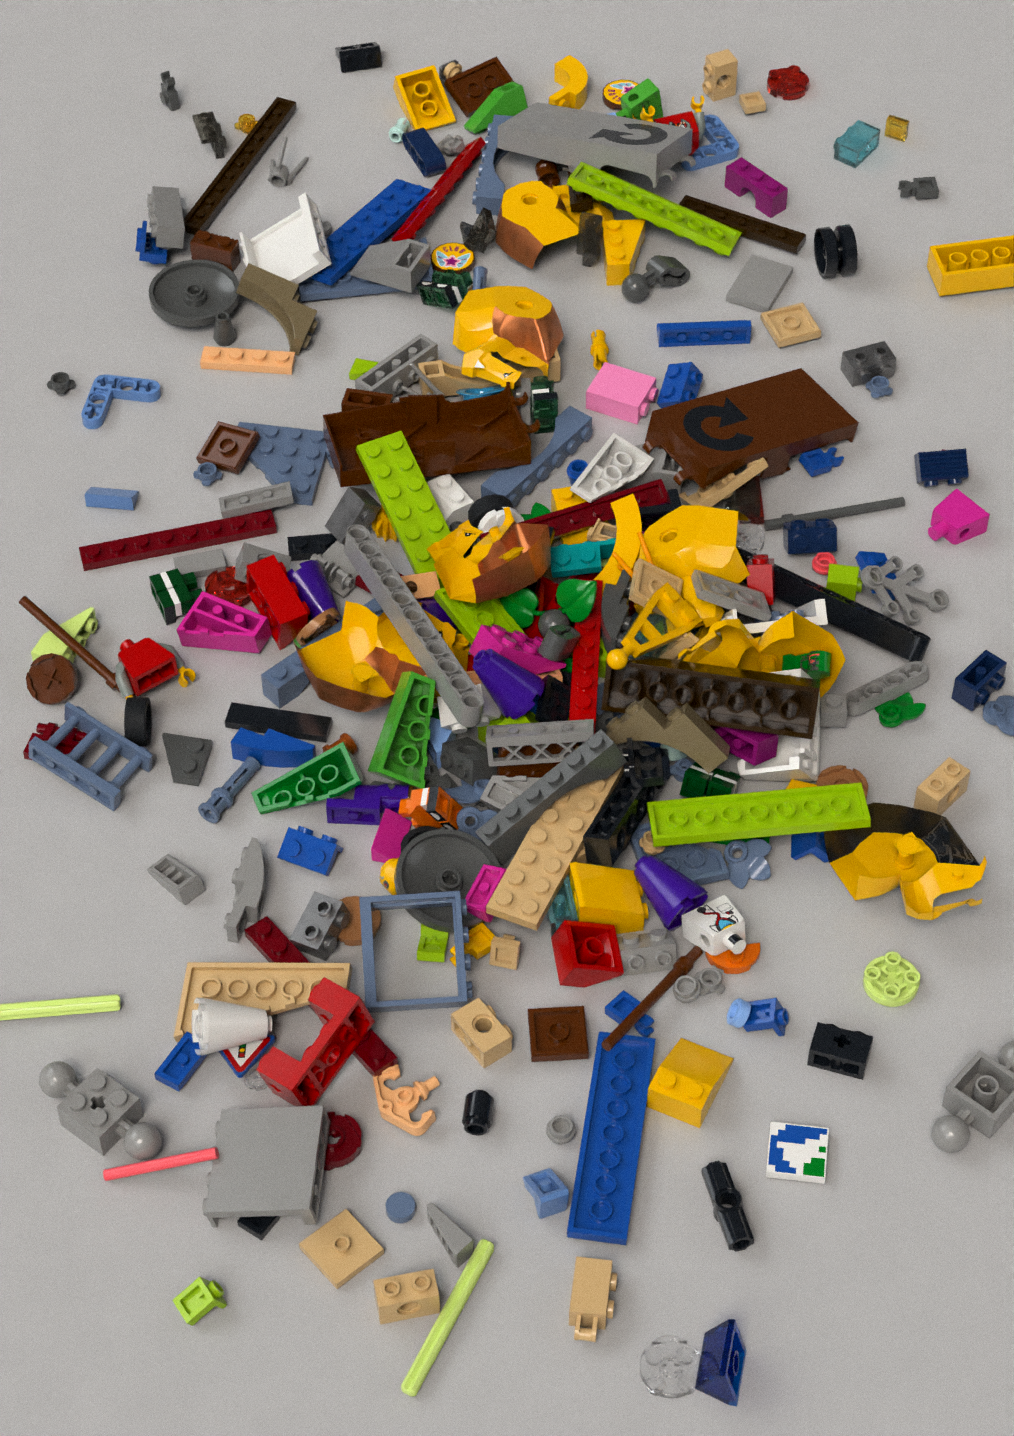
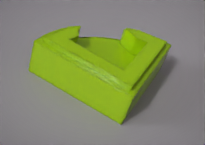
(360, 367)

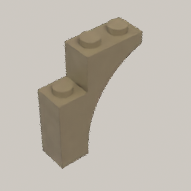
(280, 299)
(680, 729)

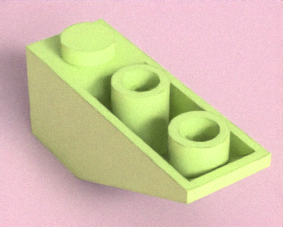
(79, 627)

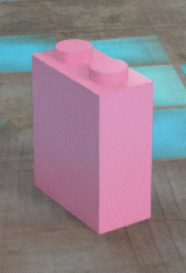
(621, 393)

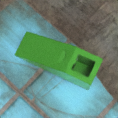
(504, 100)

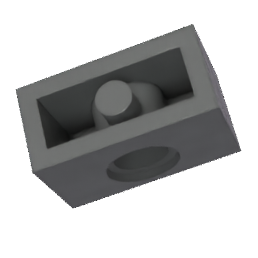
(467, 760)

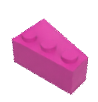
(223, 626)

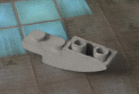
(250, 892)

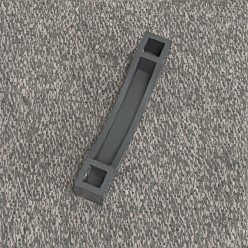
(589, 762)

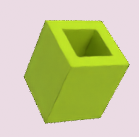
(844, 580)

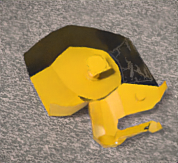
(906, 852)

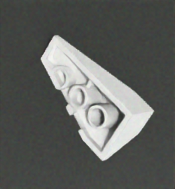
(611, 468)

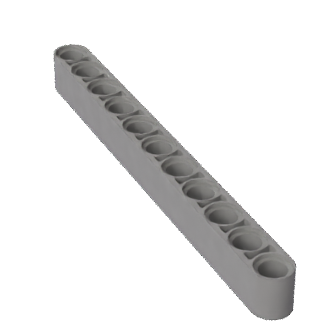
(414, 626)

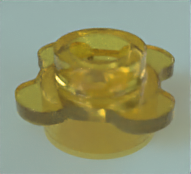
(246, 123)

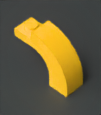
(574, 79)

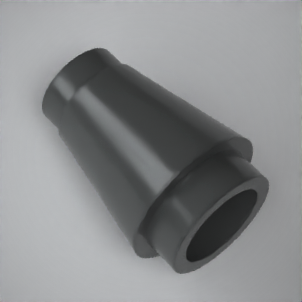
(223, 331)

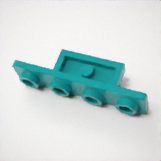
(580, 558)

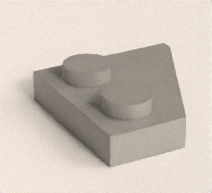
(503, 790)

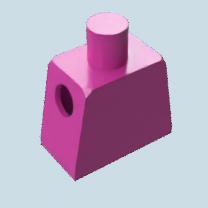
(957, 519)

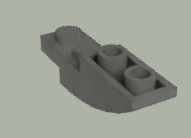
(615, 612)

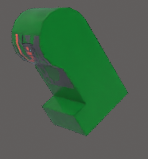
(815, 663)

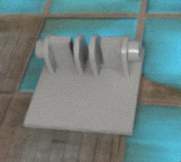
(337, 569)

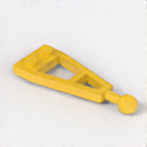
(674, 608)

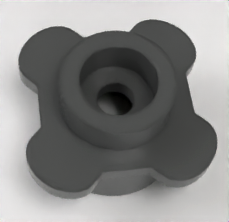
(60, 383)

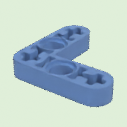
(717, 146)
(105, 389)

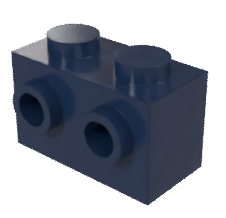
(810, 536)
(979, 680)

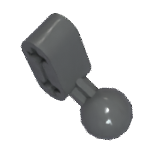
(659, 268)
(558, 635)

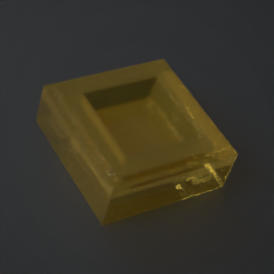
(896, 128)

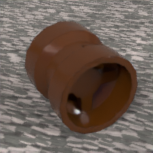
(547, 172)

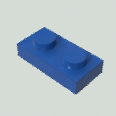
(180, 1063)

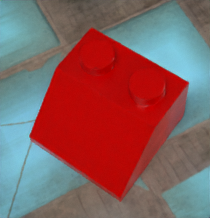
(586, 953)

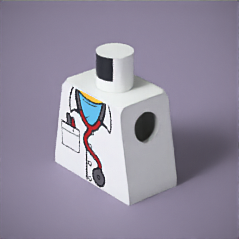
(715, 927)

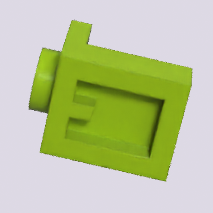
(199, 1299)

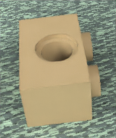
(720, 75)
(942, 787)
(484, 1046)
(406, 1296)

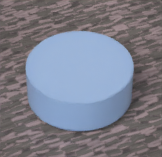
(738, 1013)

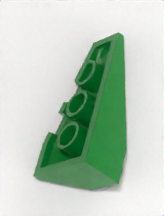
(313, 781)

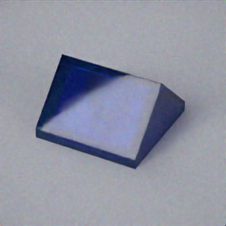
(722, 1363)

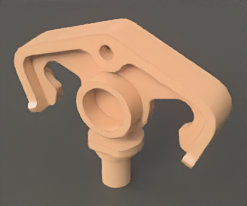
(399, 1103)

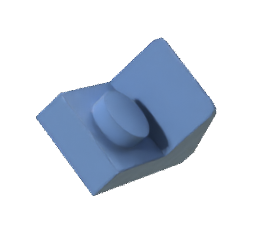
(548, 1192)

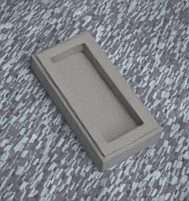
(201, 563)

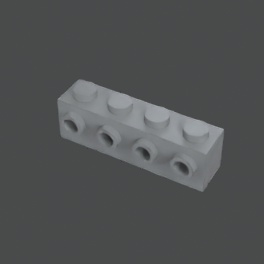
(166, 217)
(395, 369)

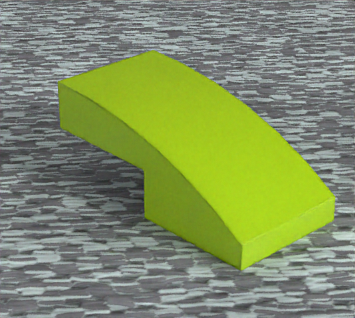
(432, 945)

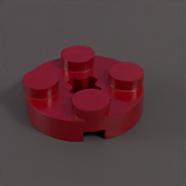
(348, 1145)

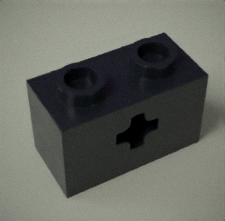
(840, 1050)

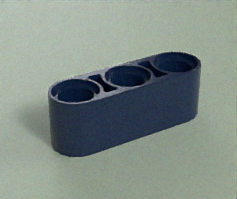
(424, 152)

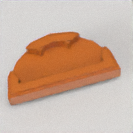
(736, 963)

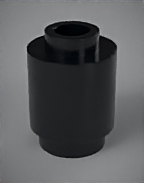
(477, 1112)

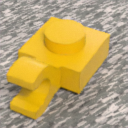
(479, 943)

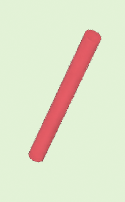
(161, 1164)

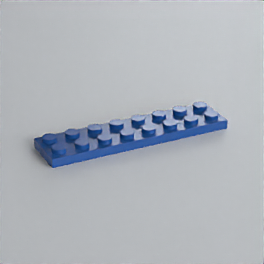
(369, 227)
(611, 1140)

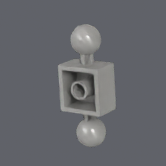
(978, 1098)
(100, 1111)

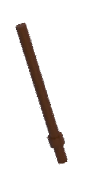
(69, 641)
(680, 968)

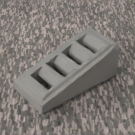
(184, 885)
(452, 1237)

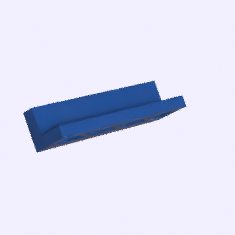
(704, 333)

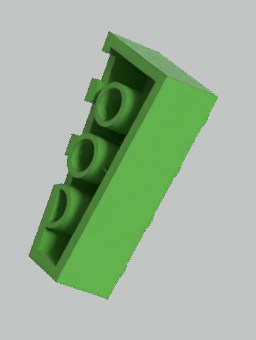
(406, 732)

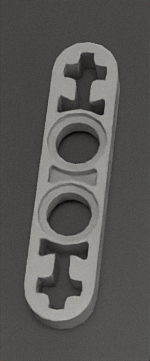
(909, 676)

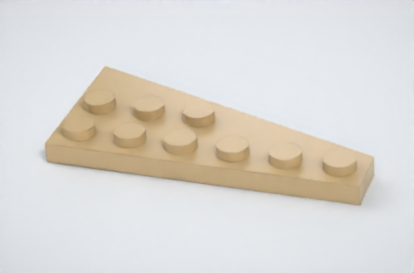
(256, 985)

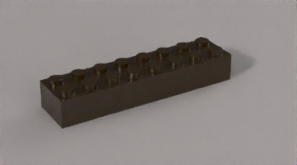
(717, 694)

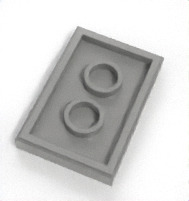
(759, 284)
(730, 595)

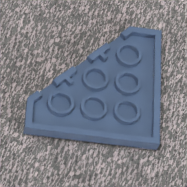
(290, 456)

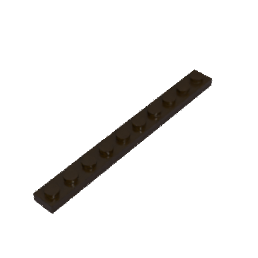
(239, 165)

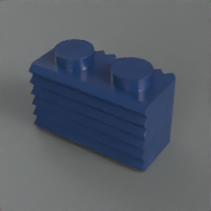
(941, 466)

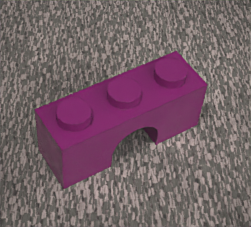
(745, 177)

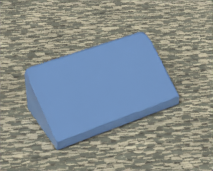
(111, 498)

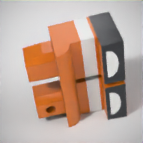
(430, 808)

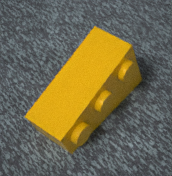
(621, 248)

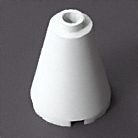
(227, 1025)

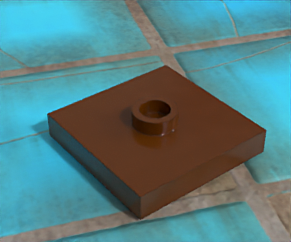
(228, 447)
(557, 1034)

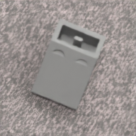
(394, 264)
(662, 467)

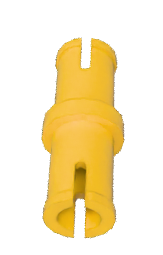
(599, 349)

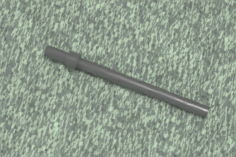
(836, 512)

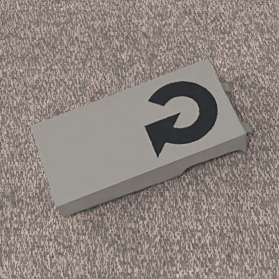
(596, 139)

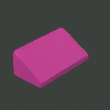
(389, 836)
(482, 891)

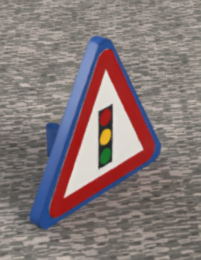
(245, 1056)

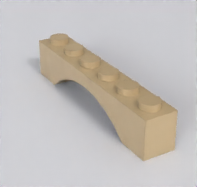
(449, 377)

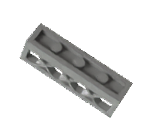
(535, 734)

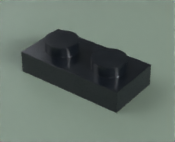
(305, 546)

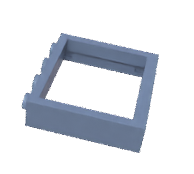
(461, 936)

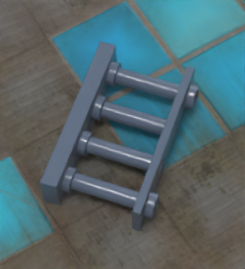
(87, 778)

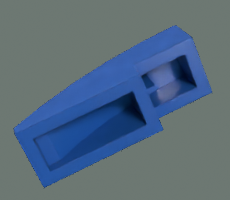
(272, 749)

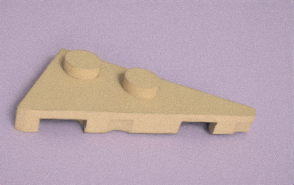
(723, 487)
(675, 647)

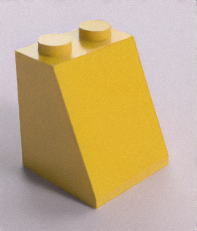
(608, 896)

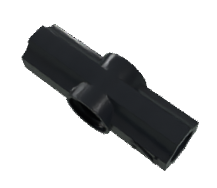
(733, 1219)

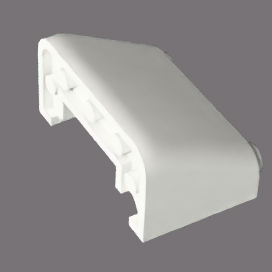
(795, 756)

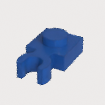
(818, 462)

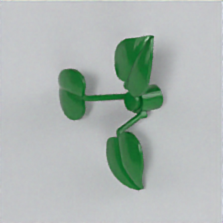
(573, 596)

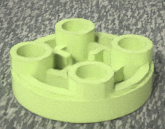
(891, 980)

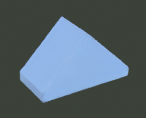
(437, 737)

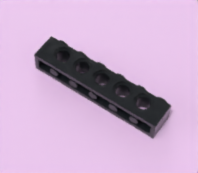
(620, 818)

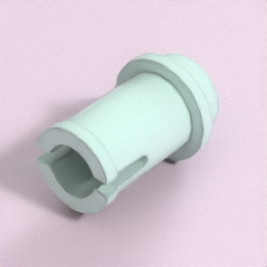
(396, 132)

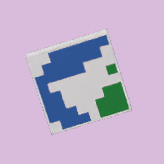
(797, 1152)

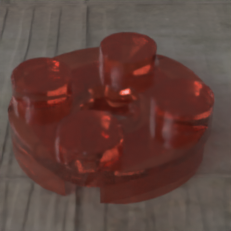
(787, 82)
(217, 582)

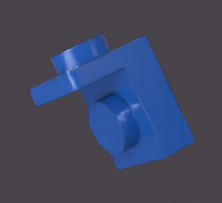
(767, 1015)

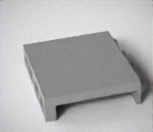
(268, 1163)

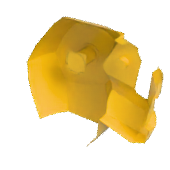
(697, 540)
(765, 653)

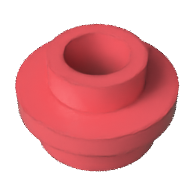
(821, 562)

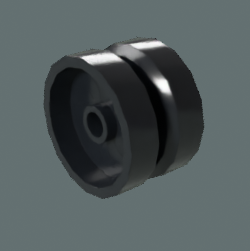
(835, 250)

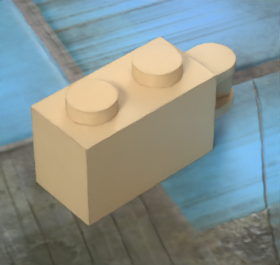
(590, 1297)

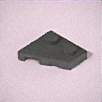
(186, 757)

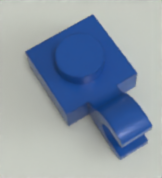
(622, 1006)

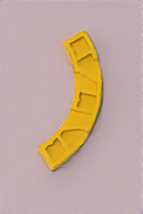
(627, 541)

